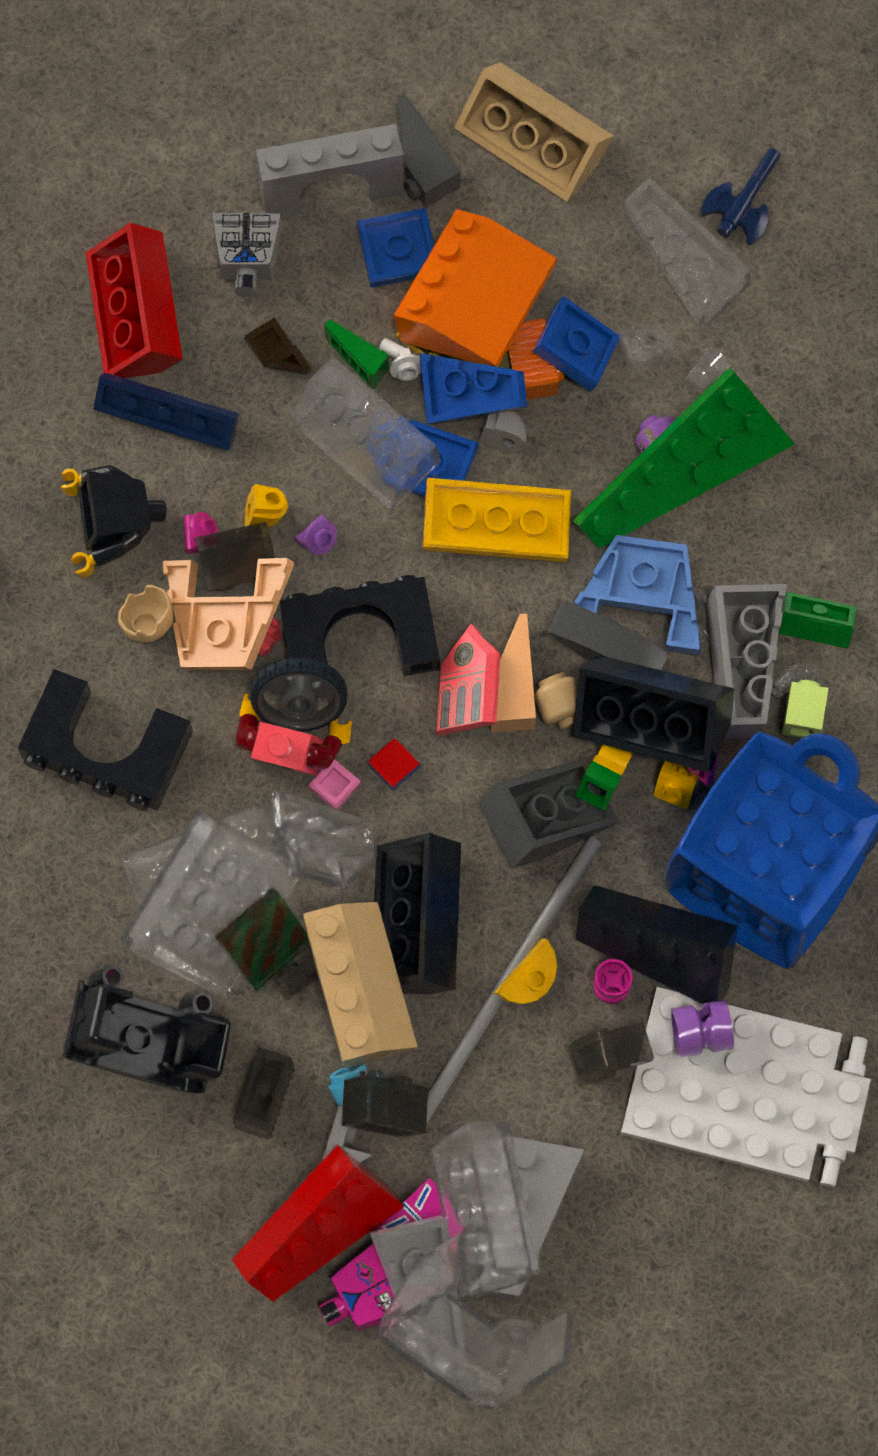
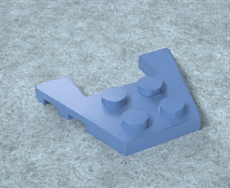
(650, 579)

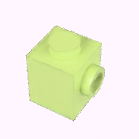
(804, 709)

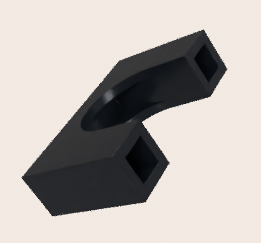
(398, 603)
(138, 778)

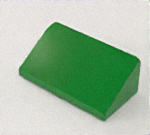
(817, 620)

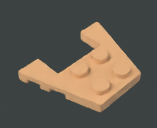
(223, 630)

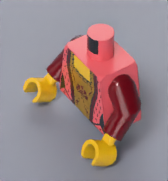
(286, 746)

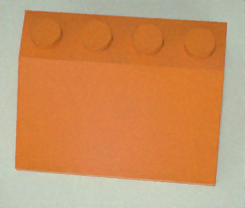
(473, 290)

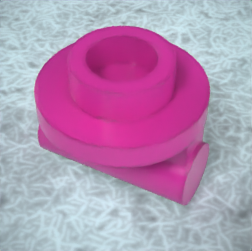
(196, 526)

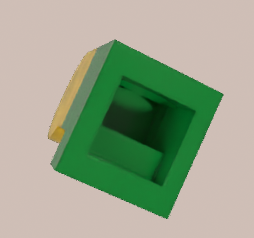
(605, 773)

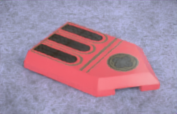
(468, 685)

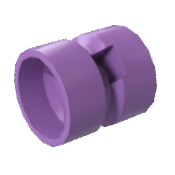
(702, 1028)

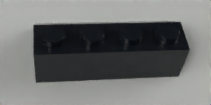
(652, 712)
(420, 909)

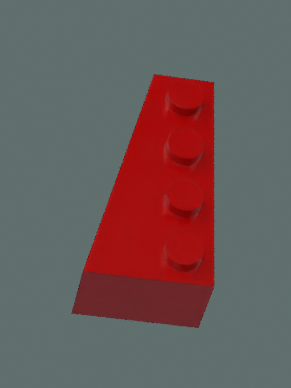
(316, 1224)

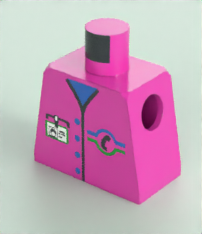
(361, 1292)

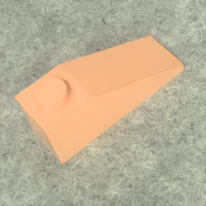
(516, 688)

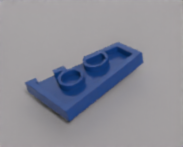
(468, 389)

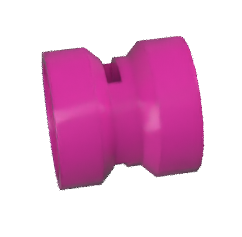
(616, 975)

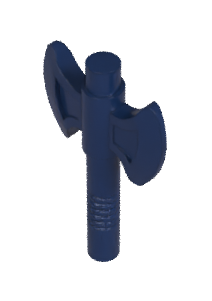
(738, 209)

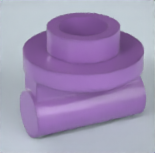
(318, 536)

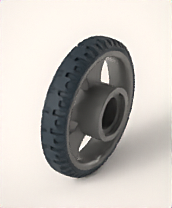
(299, 694)

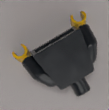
(112, 513)

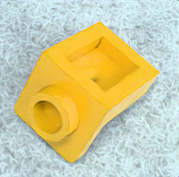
(676, 784)

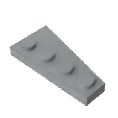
(405, 1244)

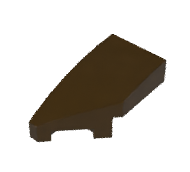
(275, 349)

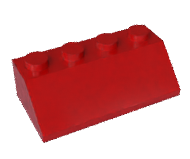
(134, 303)

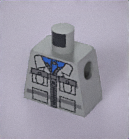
(247, 247)

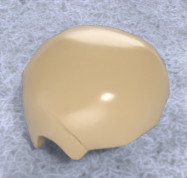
(146, 615)

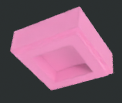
(334, 785)

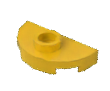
(531, 977)

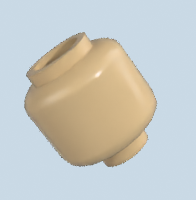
(557, 700)

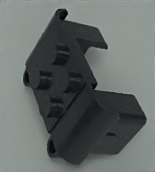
(146, 1038)

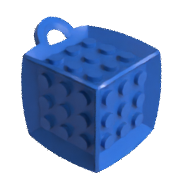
(776, 845)

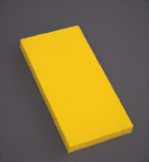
(496, 520)

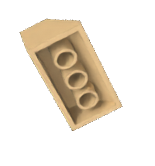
(532, 131)
(359, 982)

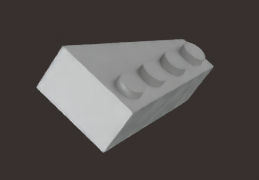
(546, 1178)

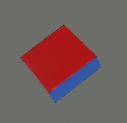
(393, 764)

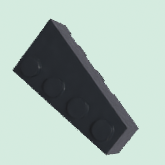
(661, 942)

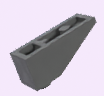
(427, 165)

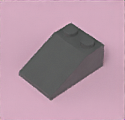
(542, 815)

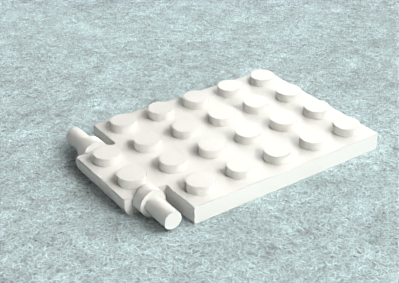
(755, 1103)

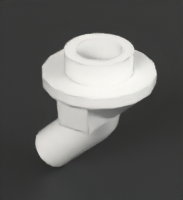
(405, 365)

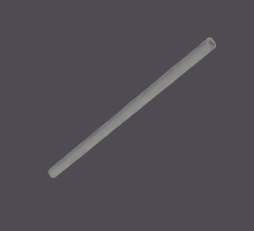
(493, 1002)

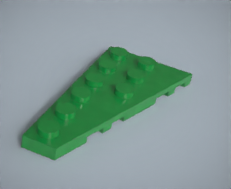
(701, 449)

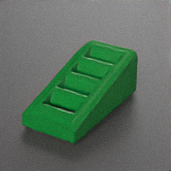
(361, 355)

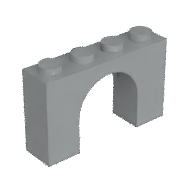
(293, 166)

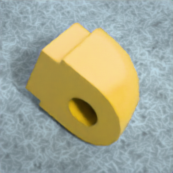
(265, 505)

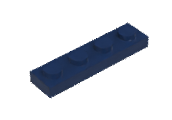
(166, 411)

